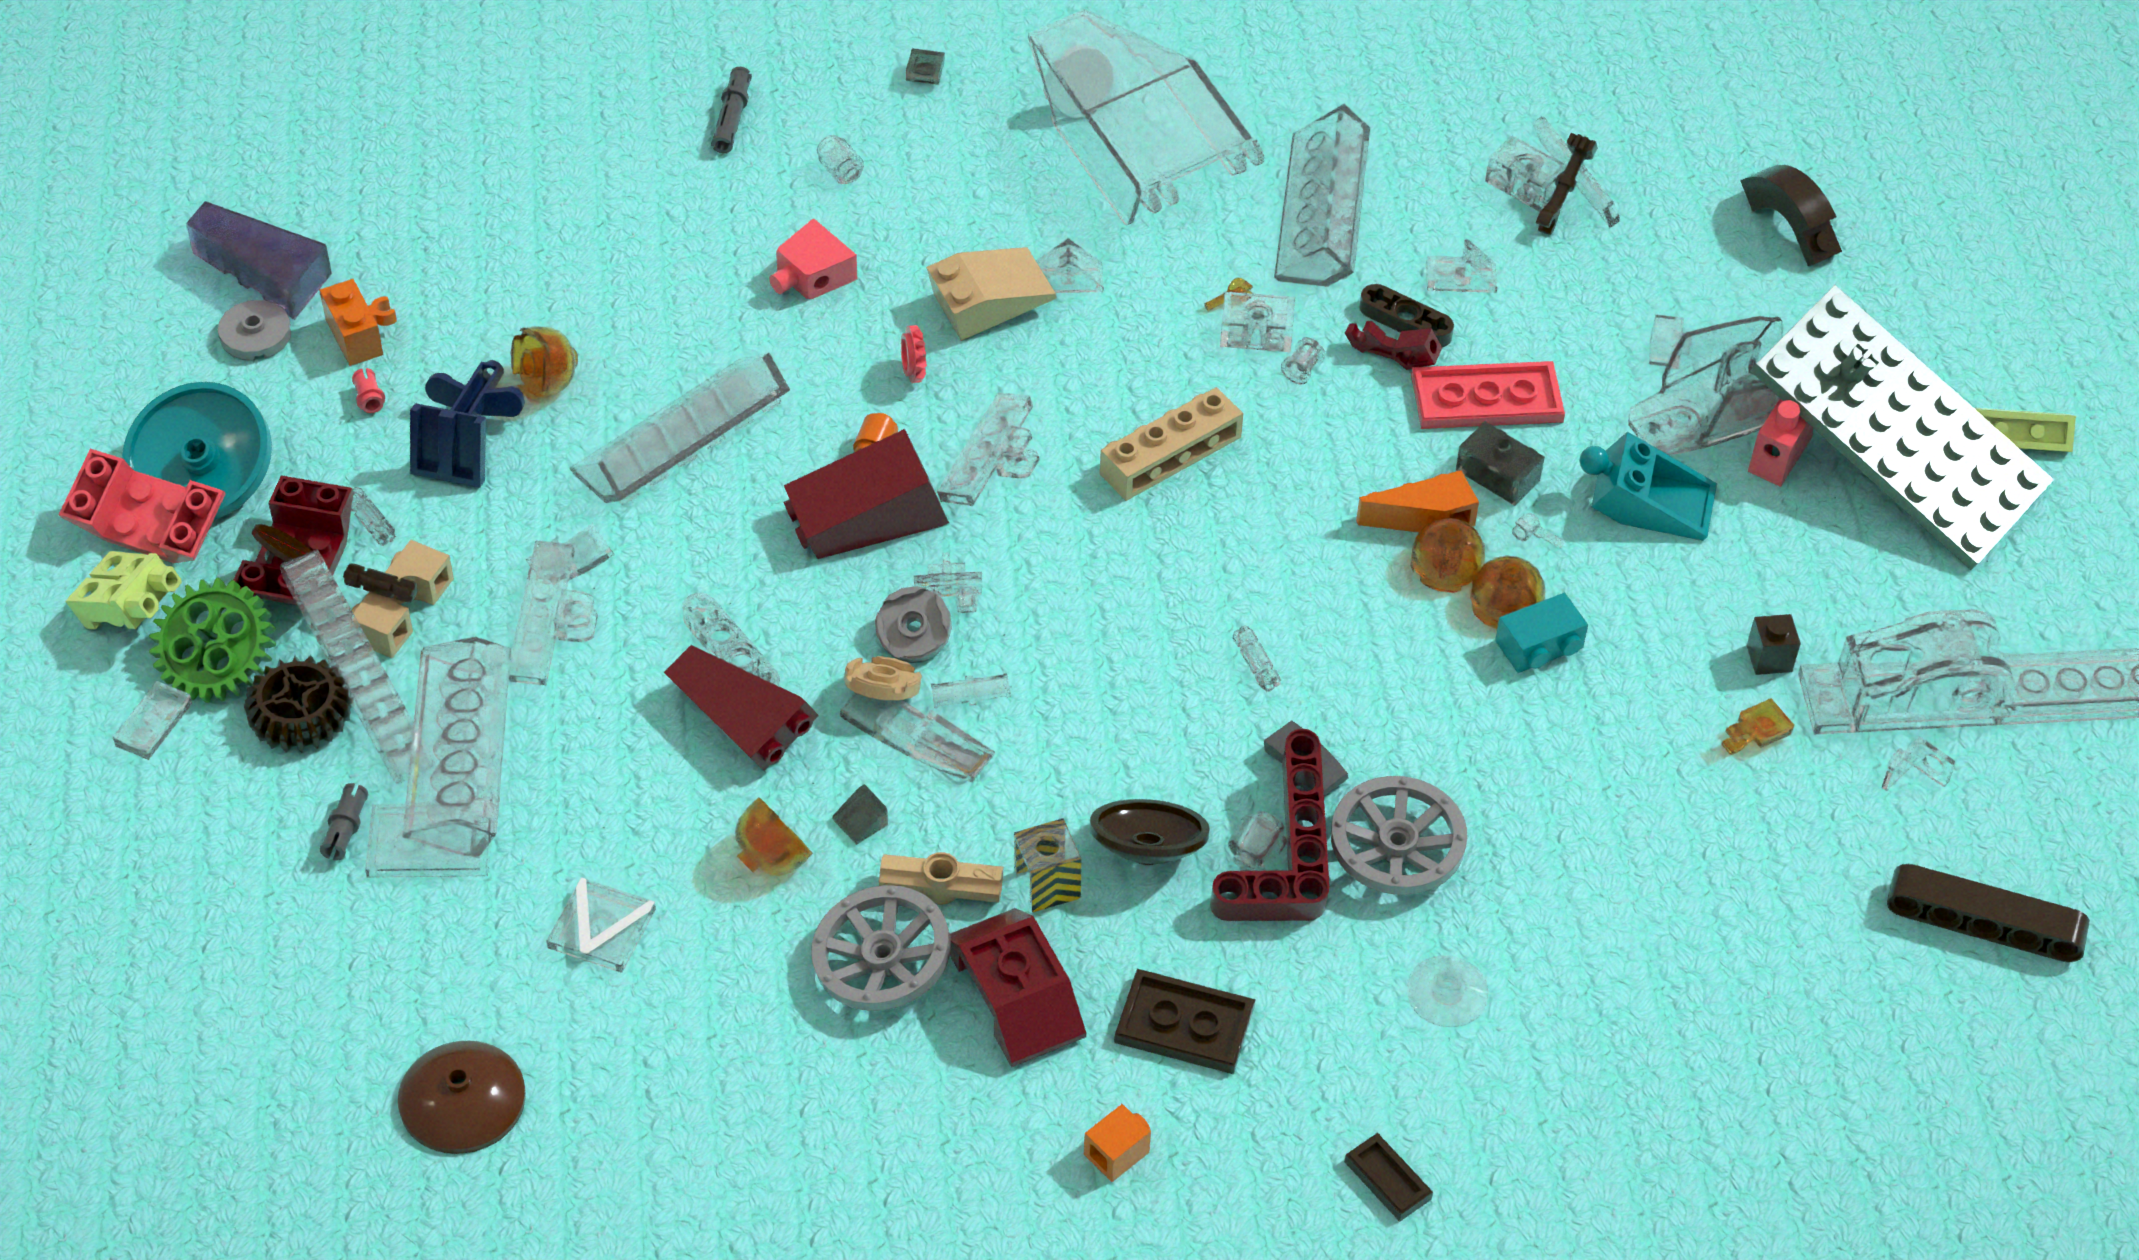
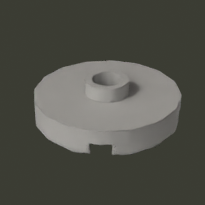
(254, 329)
(908, 606)

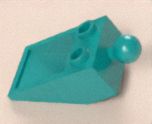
(1649, 488)

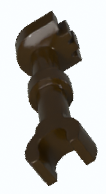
(1581, 150)

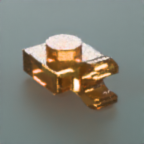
(1761, 723)

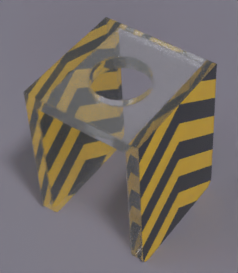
(1052, 862)

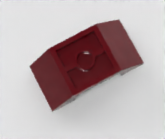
(313, 515)
(1020, 984)

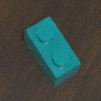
(1541, 633)

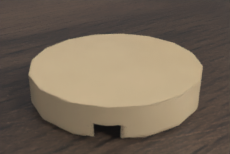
(882, 678)

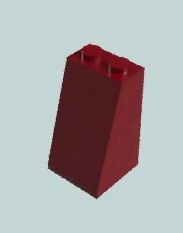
(864, 499)

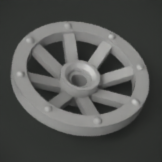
(1398, 838)
(879, 945)

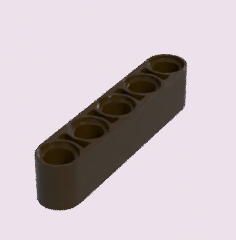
(1988, 913)

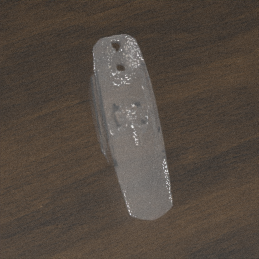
(1709, 388)

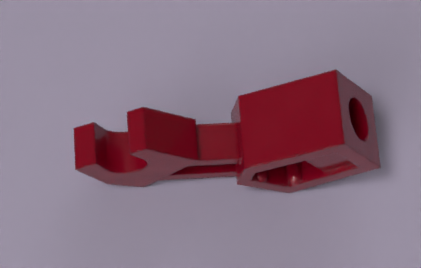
(1411, 349)

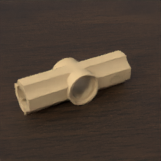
(960, 881)

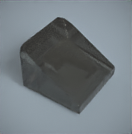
(861, 815)

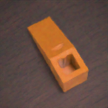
(1419, 503)

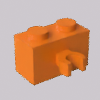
(354, 321)

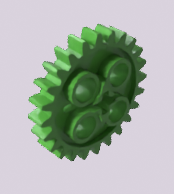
(181, 631)

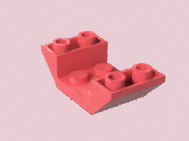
(140, 509)

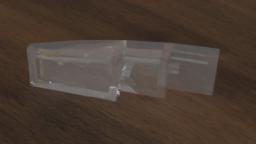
(918, 735)

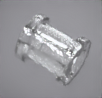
(1299, 365)

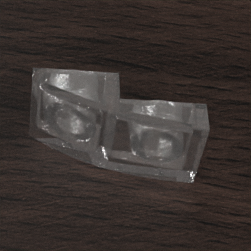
(589, 551)

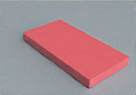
(1487, 393)

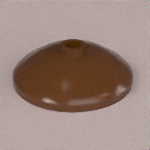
(464, 1114)

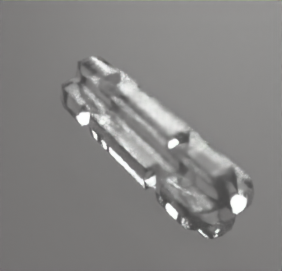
(372, 518)
(1256, 658)

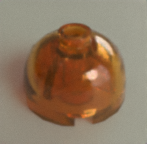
(543, 361)
(1447, 554)
(1505, 587)
(768, 841)

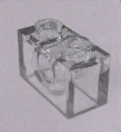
(1524, 172)
(1257, 321)

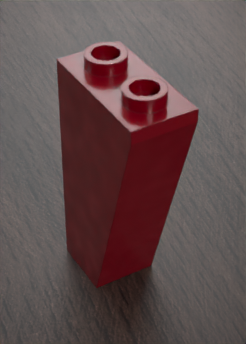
(746, 707)

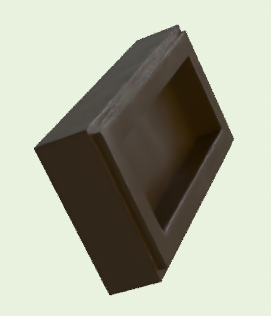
(1388, 1177)

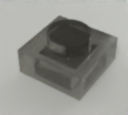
(925, 66)

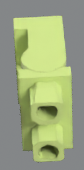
(125, 592)

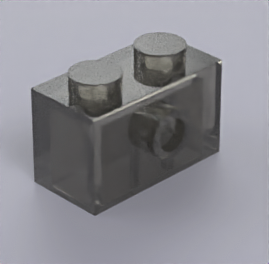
(1500, 463)

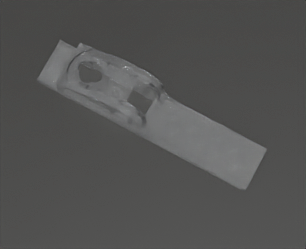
(1954, 653)

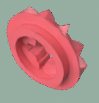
(913, 354)

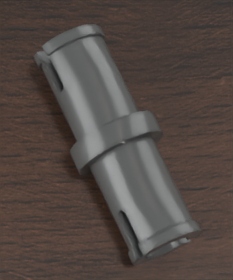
(344, 821)

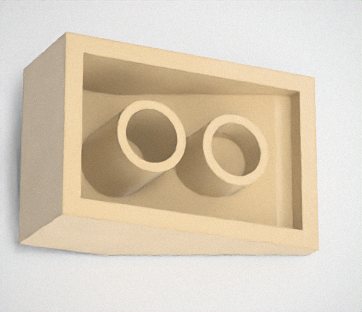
(988, 288)

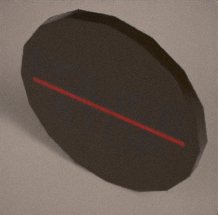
(278, 543)

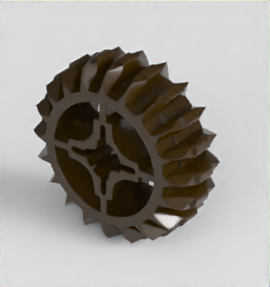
(281, 719)

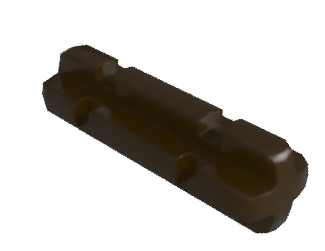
(380, 583)

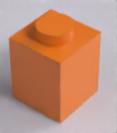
(1117, 1142)

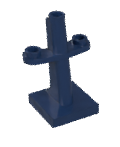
(453, 441)

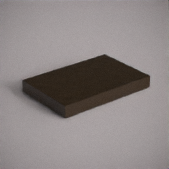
(1185, 1021)

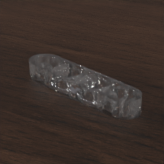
(735, 645)

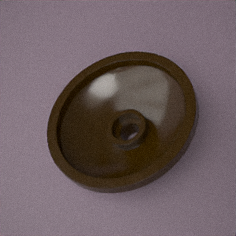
(1149, 830)

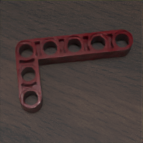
(1301, 842)

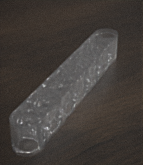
(353, 659)

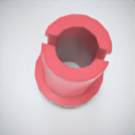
(369, 396)

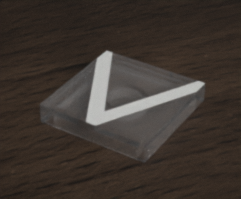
(601, 925)

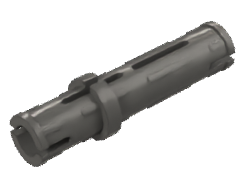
(734, 100)

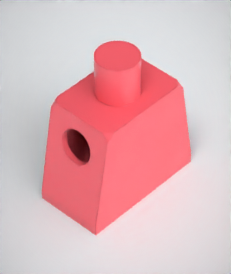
(813, 262)
(1789, 434)

